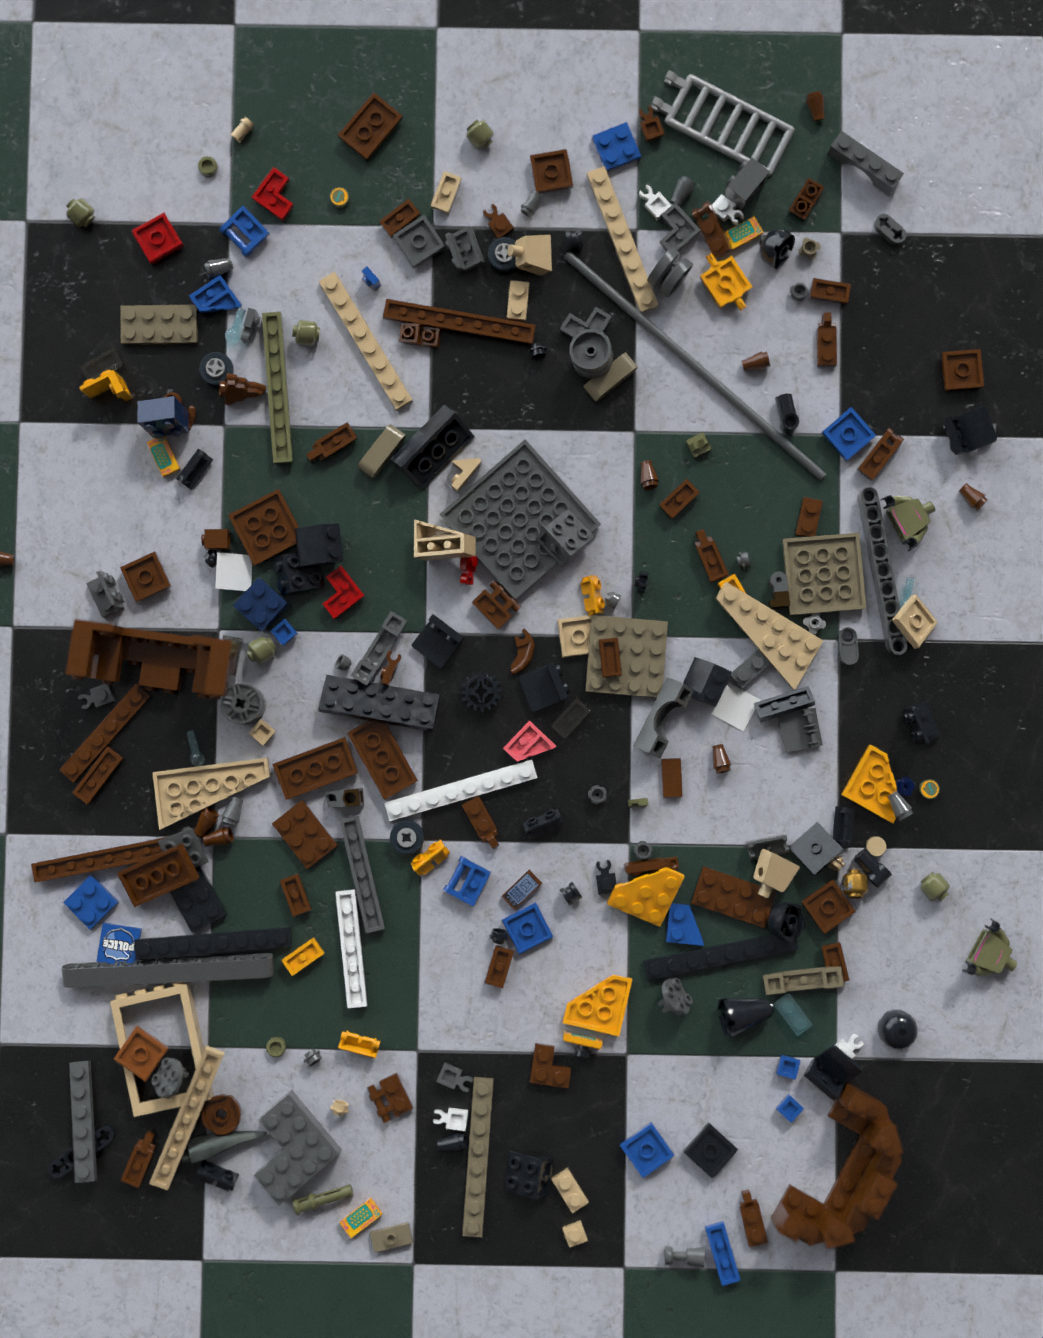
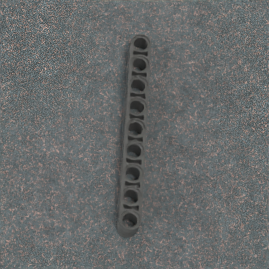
(885, 562)

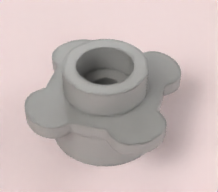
(809, 623)

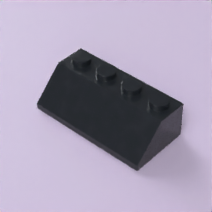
(433, 447)

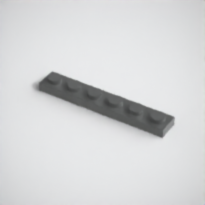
(362, 874)
(83, 1121)

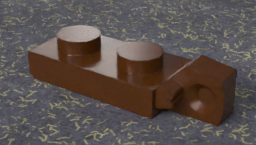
(826, 341)
(332, 443)
(710, 557)
(481, 821)
(652, 865)
(139, 1161)
(752, 1220)

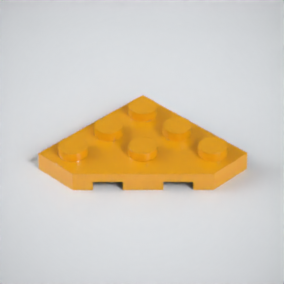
(872, 784)
(647, 895)
(600, 1006)

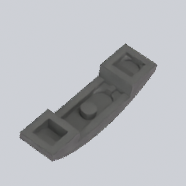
(379, 648)

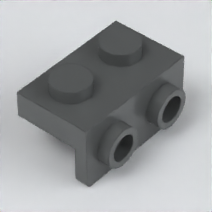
(464, 249)

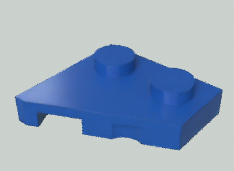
(215, 297)
(682, 926)

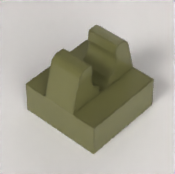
(698, 445)

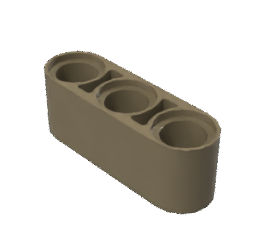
(619, 371)
(381, 451)

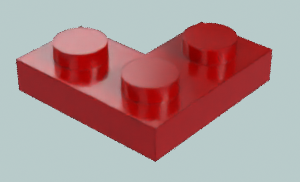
(269, 194)
(346, 595)

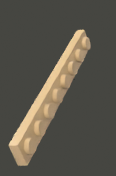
(622, 239)
(365, 341)
(186, 1117)

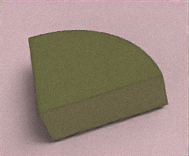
(638, 802)

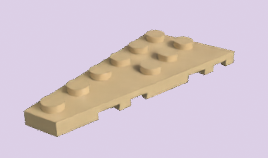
(776, 637)
(195, 788)

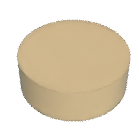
(876, 846)

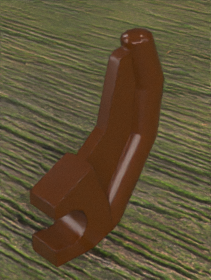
(525, 652)

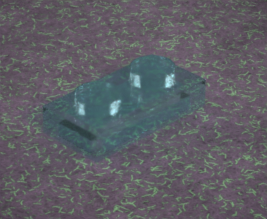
(792, 1014)

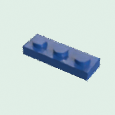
(722, 1253)

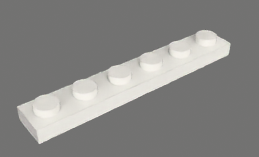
(351, 948)

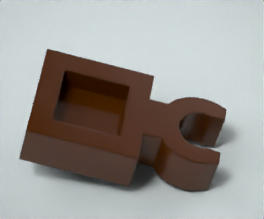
(650, 126)
(499, 223)

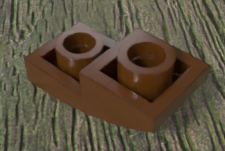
(806, 198)
(420, 335)

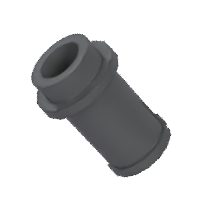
(530, 204)

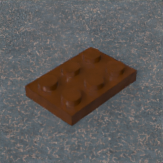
(370, 126)
(304, 834)

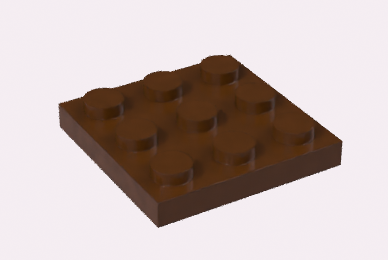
(265, 527)

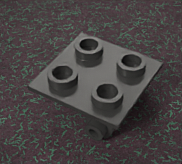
(800, 730)
(190, 843)

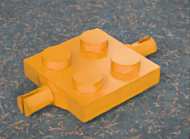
(725, 282)

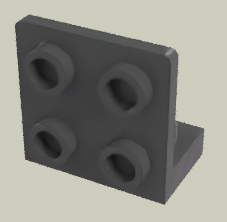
(564, 537)
(105, 594)

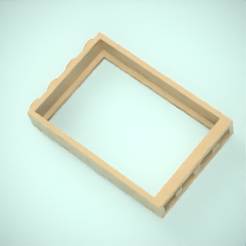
(141, 995)

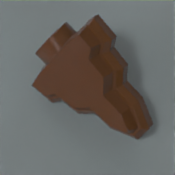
(238, 389)

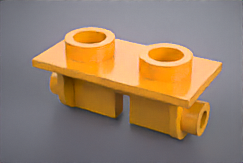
(592, 586)
(436, 852)
(359, 1045)

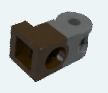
(780, 591)
(345, 798)

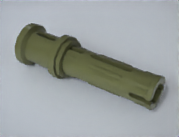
(314, 1201)

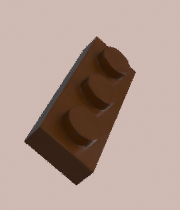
(98, 775)

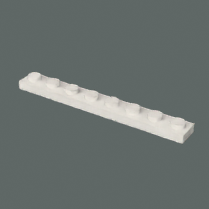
(460, 790)

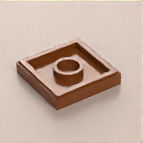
(141, 1053)

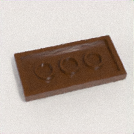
(382, 757)
(315, 768)
(158, 875)
(732, 897)

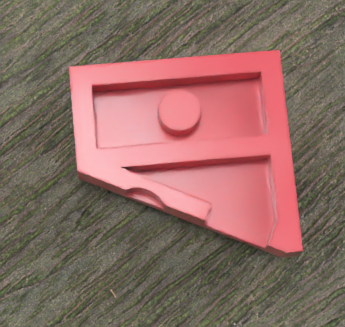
(528, 742)

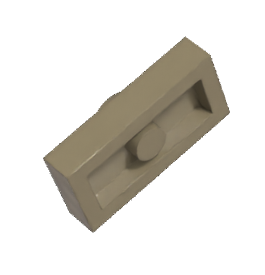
(391, 1237)

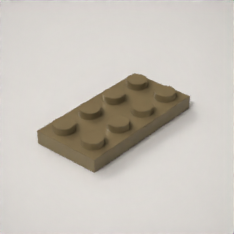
(159, 324)

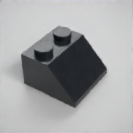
(319, 545)
(707, 681)

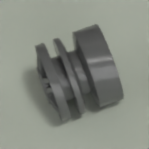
(253, 708)

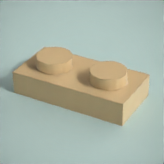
(446, 192)
(518, 300)
(570, 1190)

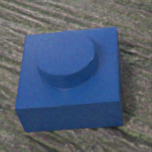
(370, 279)
(284, 632)
(788, 1066)
(789, 1108)

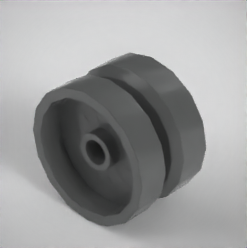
(670, 272)
(591, 353)

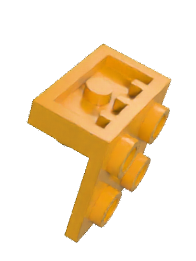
(106, 381)

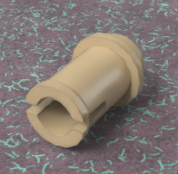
(242, 129)

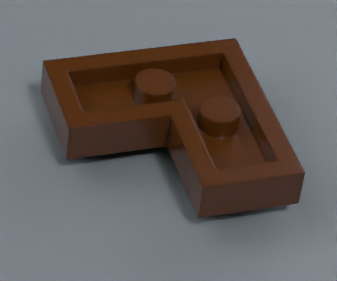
(544, 1072)

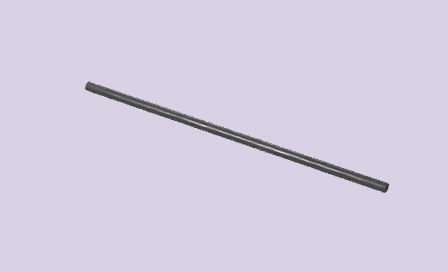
(694, 365)

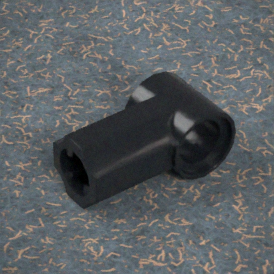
(786, 412)
(875, 871)

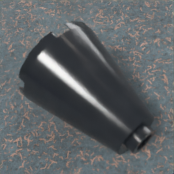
(743, 1014)

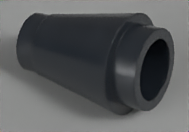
(453, 1143)

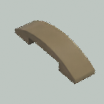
(803, 979)

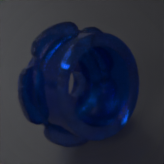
(900, 786)

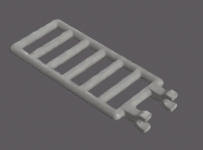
(684, 85)

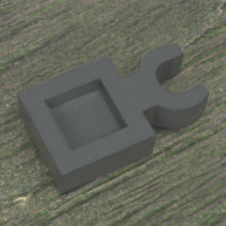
(251, 321)
(99, 696)
(451, 1076)

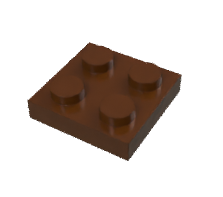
(551, 171)
(962, 370)
(145, 577)
(828, 906)

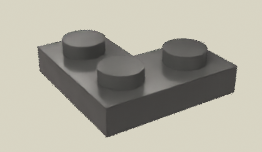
(682, 228)
(597, 320)

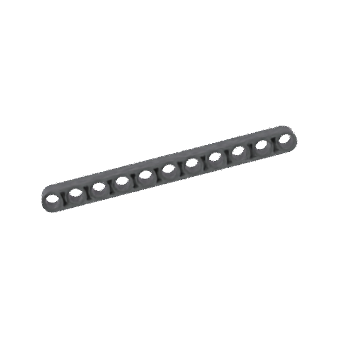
(168, 970)

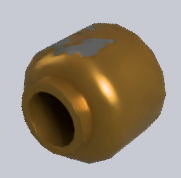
(855, 884)

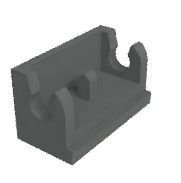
(774, 844)

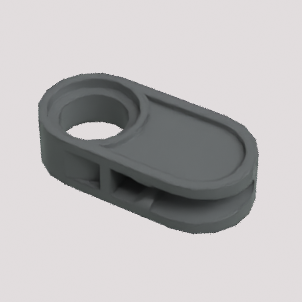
(848, 650)

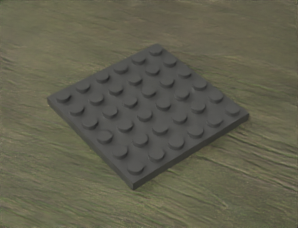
(509, 512)

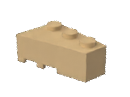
(439, 543)

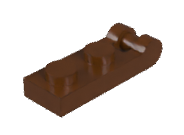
(712, 230)
(880, 454)

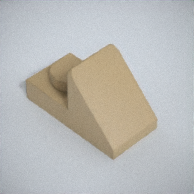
(468, 468)

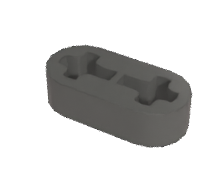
(893, 228)

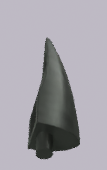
(214, 1144)

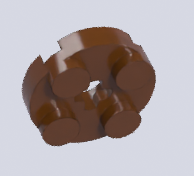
(217, 1124)

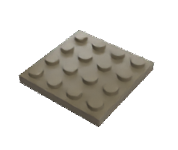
(824, 573)
(641, 656)

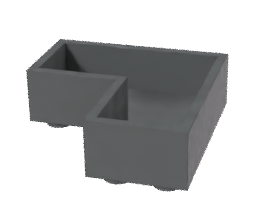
(304, 1144)

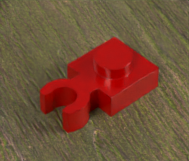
(468, 566)

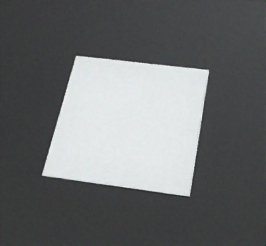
(233, 571)
(735, 707)

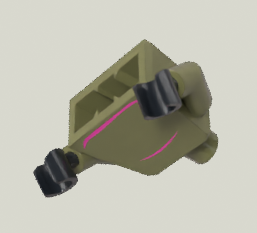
(908, 518)
(990, 952)

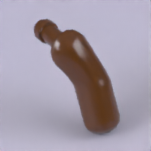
(192, 414)

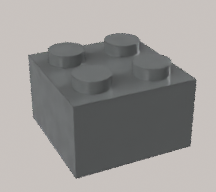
(746, 183)

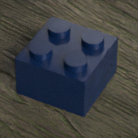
(163, 417)
(261, 605)

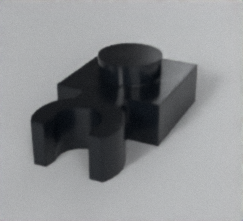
(641, 581)
(606, 880)

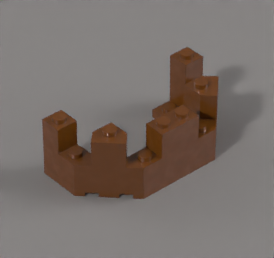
(101, 647)
(860, 1187)

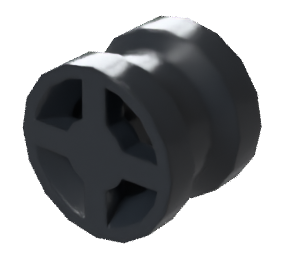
(574, 240)
(570, 893)

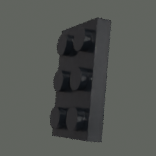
(198, 902)

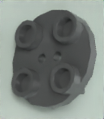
(675, 997)
(169, 1077)

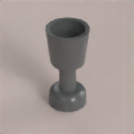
(693, 1256)

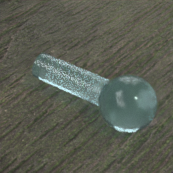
(232, 335)
(907, 591)
(196, 758)

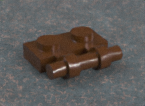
(492, 608)
(396, 1095)

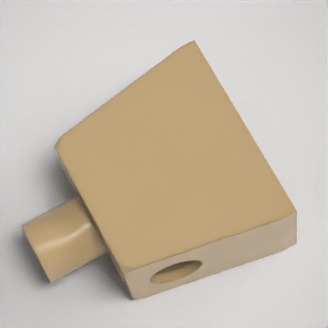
(532, 253)
(773, 872)

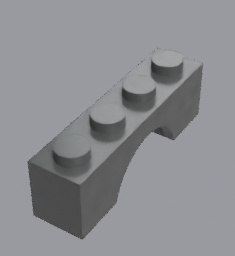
(851, 152)
(652, 735)

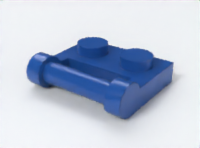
(249, 227)
(473, 884)

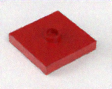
(157, 238)

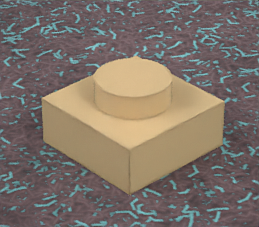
(262, 732)
(575, 1233)

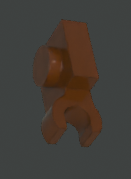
(388, 673)

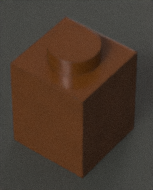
(216, 539)

